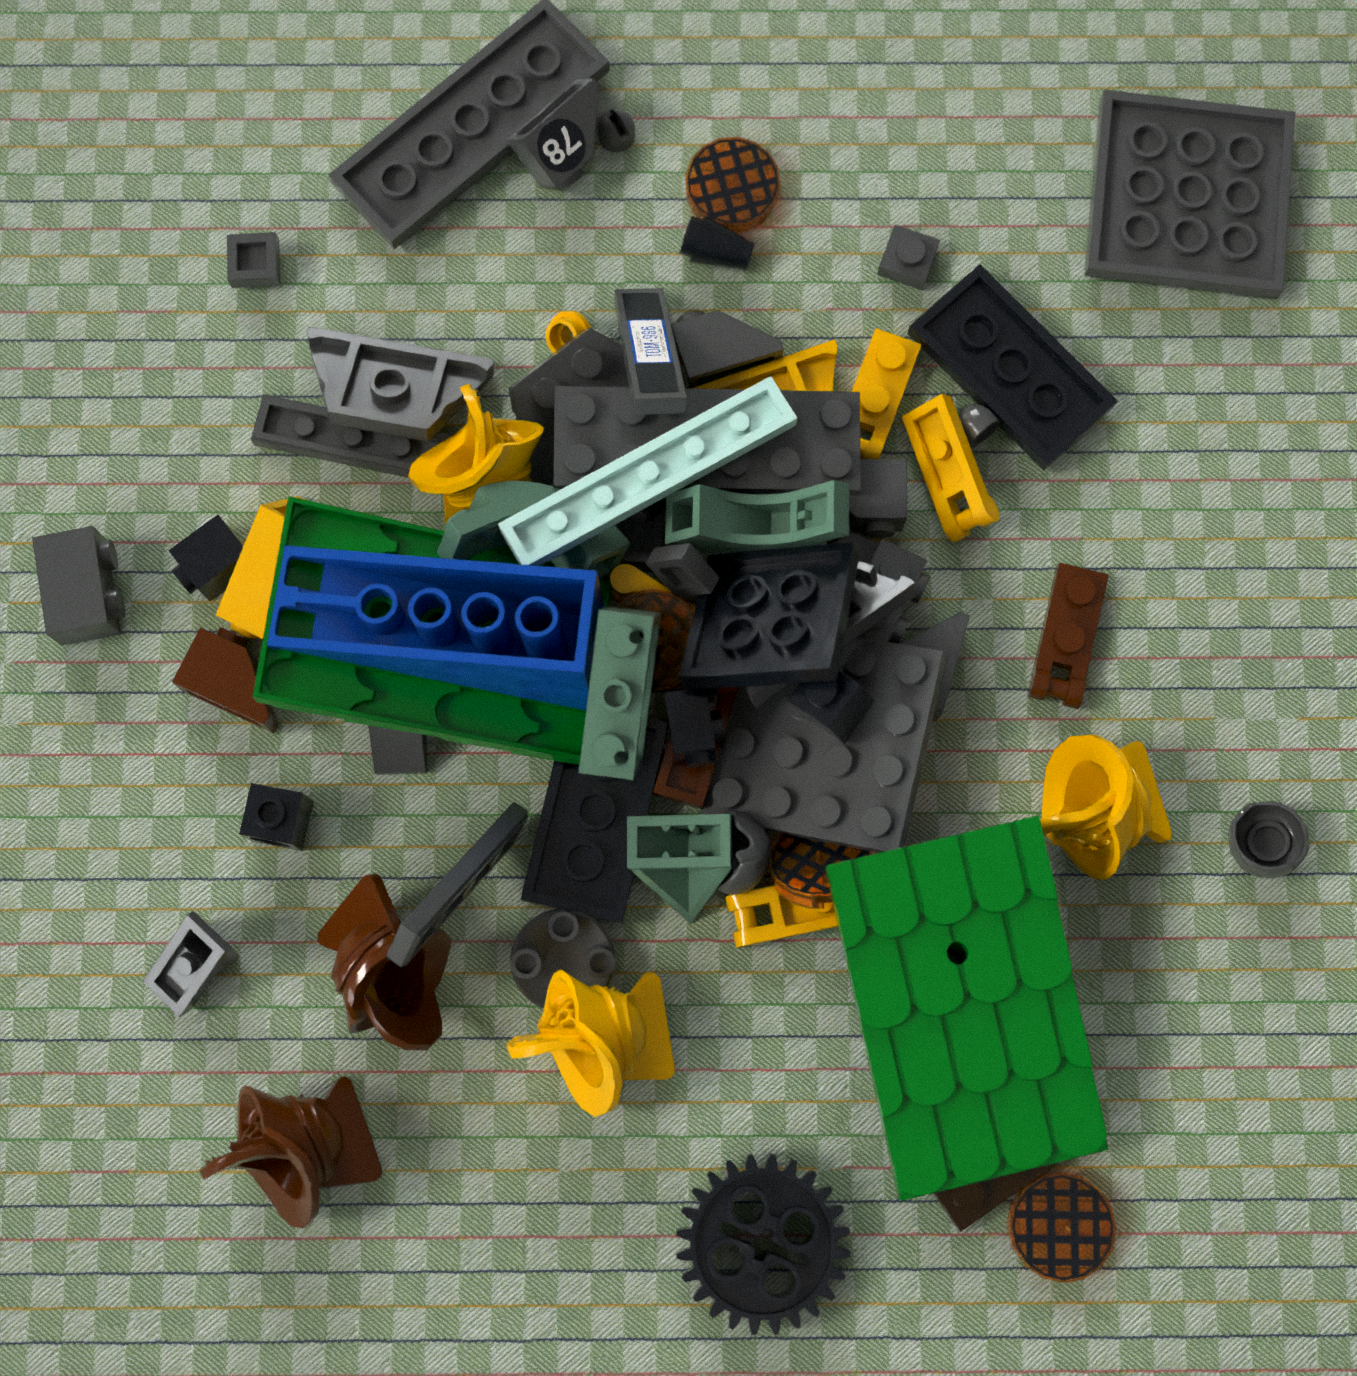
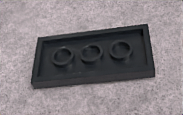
(1012, 366)
(583, 836)

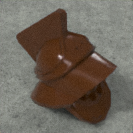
(373, 987)
(300, 1147)

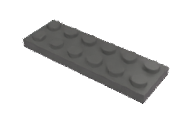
(464, 123)
(600, 426)

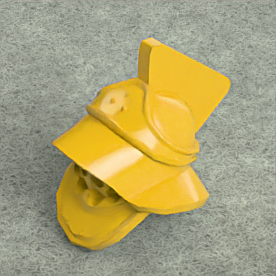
(475, 456)
(1101, 802)
(601, 1038)

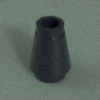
(715, 244)

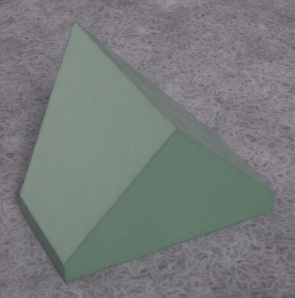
(681, 857)

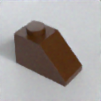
(224, 676)

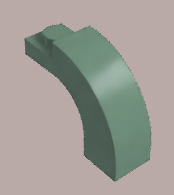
(739, 522)
(477, 529)

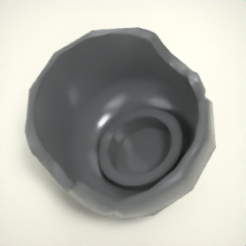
(1268, 839)
(749, 855)

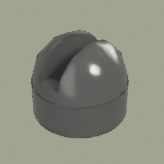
(608, 135)
(978, 423)

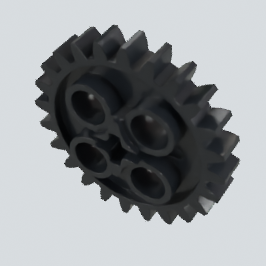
(743, 1289)

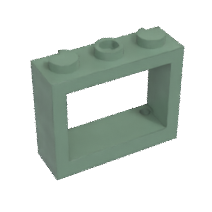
(620, 692)

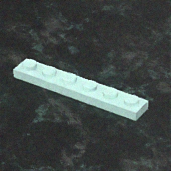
(648, 474)

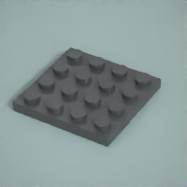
(1190, 194)
(813, 784)

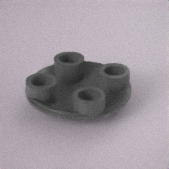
(560, 942)

